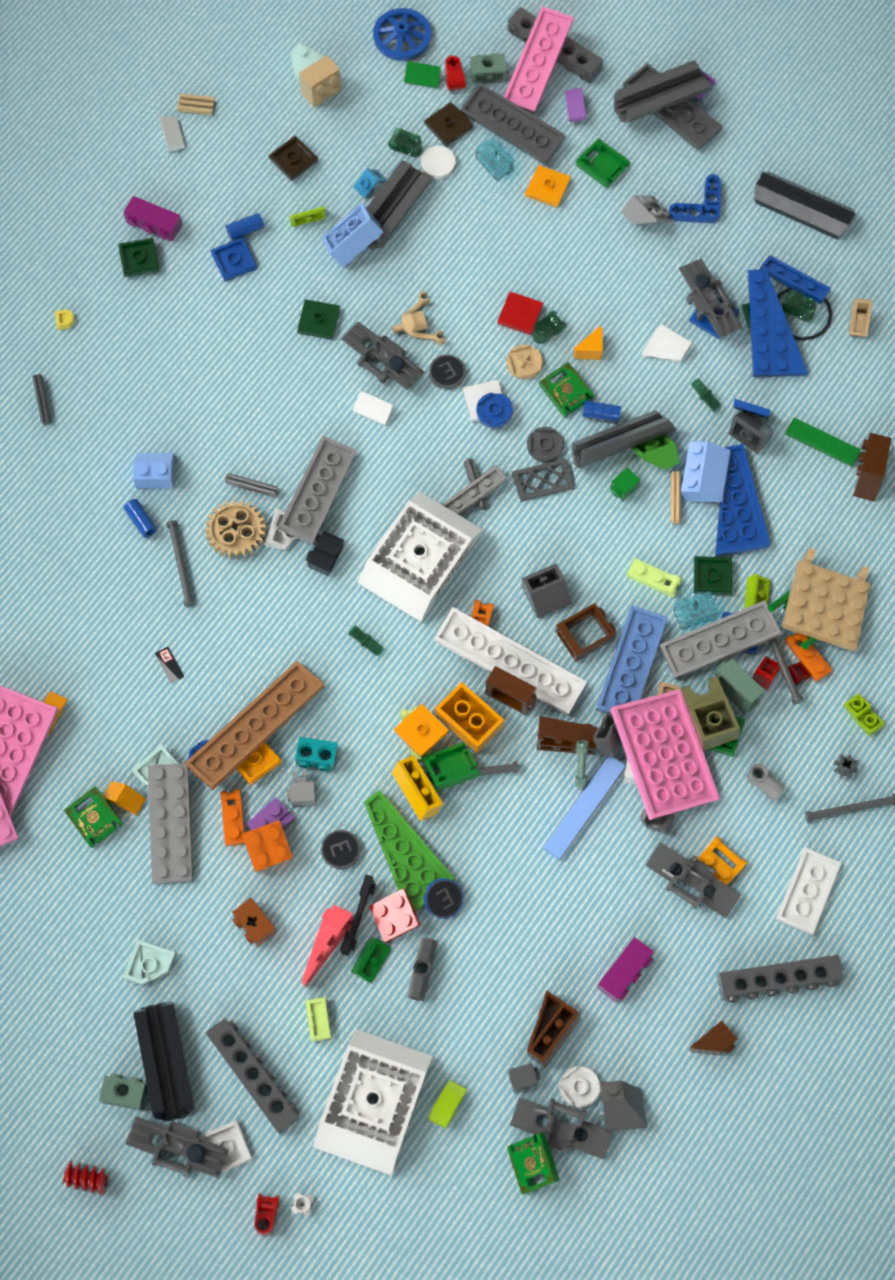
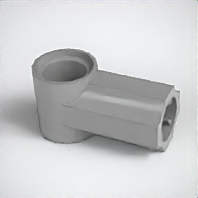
(766, 783)

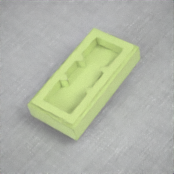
(318, 1019)

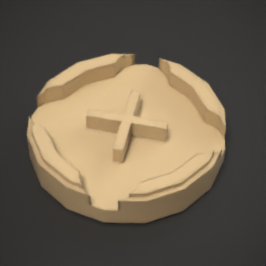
(524, 362)

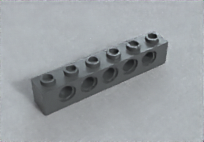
(572, 56)
(829, 965)
(218, 1035)

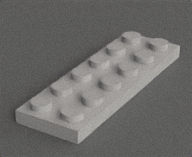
(317, 489)
(720, 640)
(170, 823)

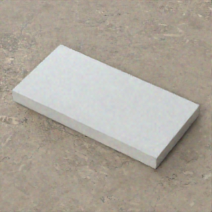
(808, 891)

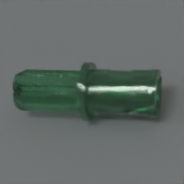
(705, 395)
(366, 640)

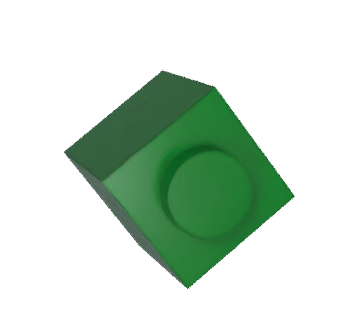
(624, 484)

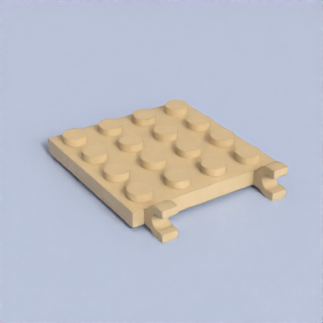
(826, 603)

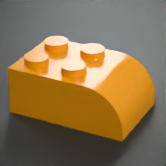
(469, 717)

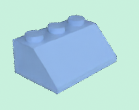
(352, 235)
(705, 472)

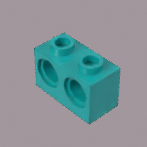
(318, 748)

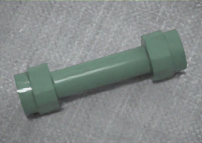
(581, 778)

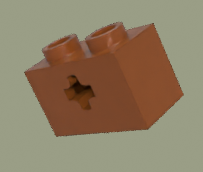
(250, 911)

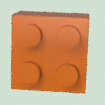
(267, 845)

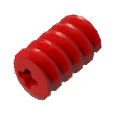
(86, 1178)

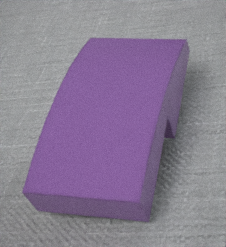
(575, 105)

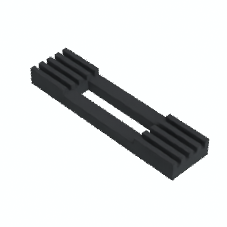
(367, 888)

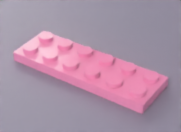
(538, 59)

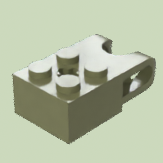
(711, 715)

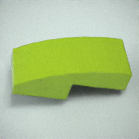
(863, 715)
(447, 1104)

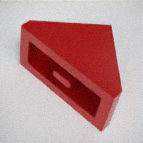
(766, 672)

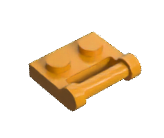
(723, 871)

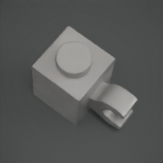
(301, 792)

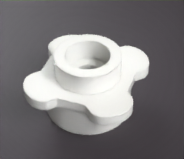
(307, 1200)

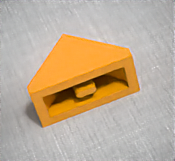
(591, 346)
(124, 797)

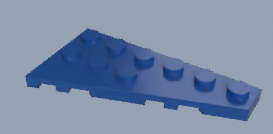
(772, 341)
(740, 515)

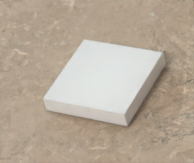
(473, 394)
(231, 1138)

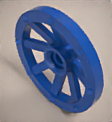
(402, 32)

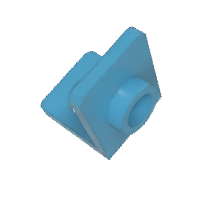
(368, 181)

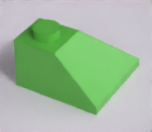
(659, 452)

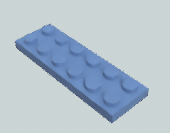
(632, 658)

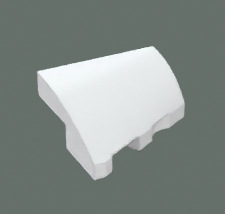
(667, 345)
(275, 537)

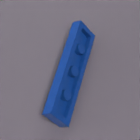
(795, 279)

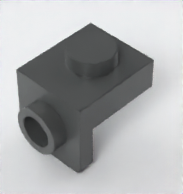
(659, 824)

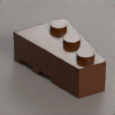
(563, 735)

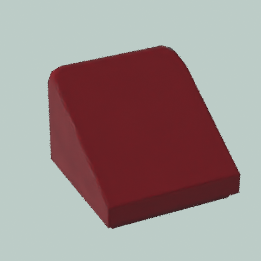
(798, 673)

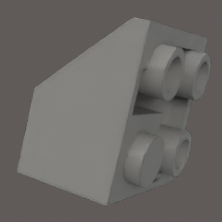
(645, 210)

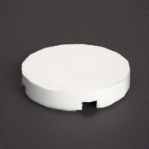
(438, 162)
(579, 1087)

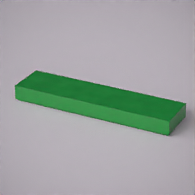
(822, 442)

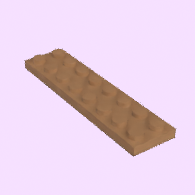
(254, 725)

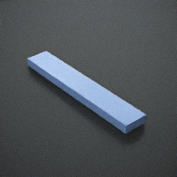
(584, 807)

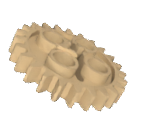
(230, 514)

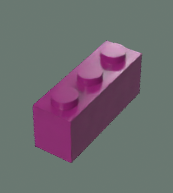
(152, 218)
(626, 970)

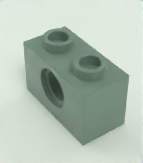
(488, 68)
(134, 1098)

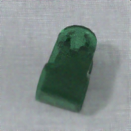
(404, 142)
(798, 304)
(550, 325)

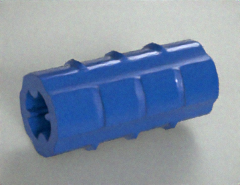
(244, 226)
(601, 411)
(140, 518)

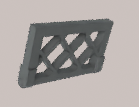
(539, 493)

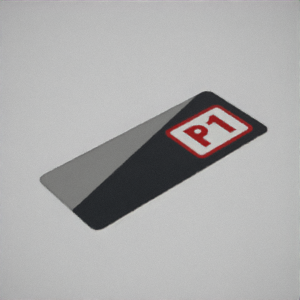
(169, 665)

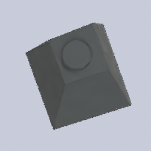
(622, 1106)

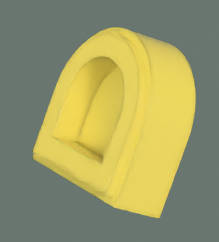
(64, 319)

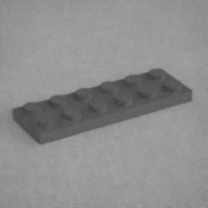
(684, 117)
(512, 123)

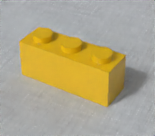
(417, 788)

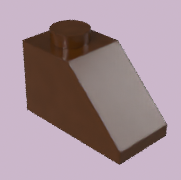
(715, 1041)

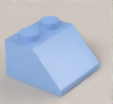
(153, 470)

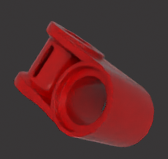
(454, 74)
(266, 1212)

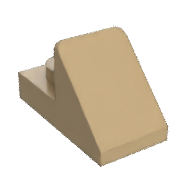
(860, 317)

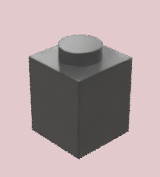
(523, 1077)

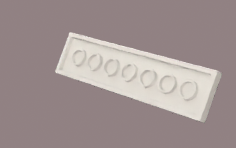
(491, 649)

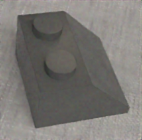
(750, 431)

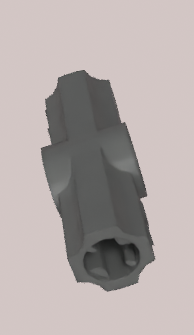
(419, 981)

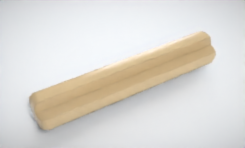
(675, 497)

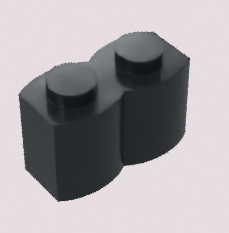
(325, 553)

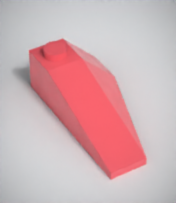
(331, 932)

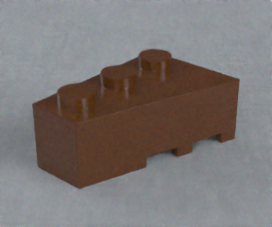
(872, 466)
(552, 1029)

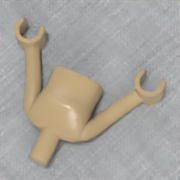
(415, 321)

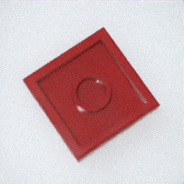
(520, 313)

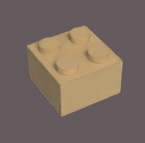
(320, 81)

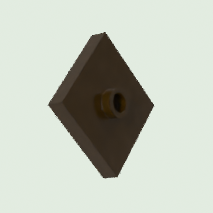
(448, 124)
(293, 158)

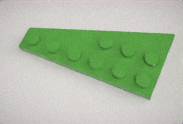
(406, 853)

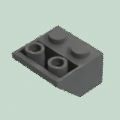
(546, 590)

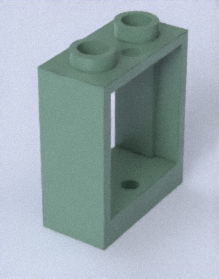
(739, 686)

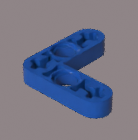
(707, 207)

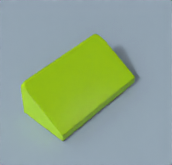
(307, 217)
(756, 590)

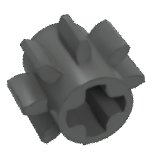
(847, 761)

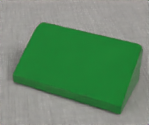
(422, 74)
(370, 959)

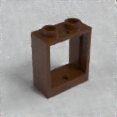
(570, 643)
(511, 691)

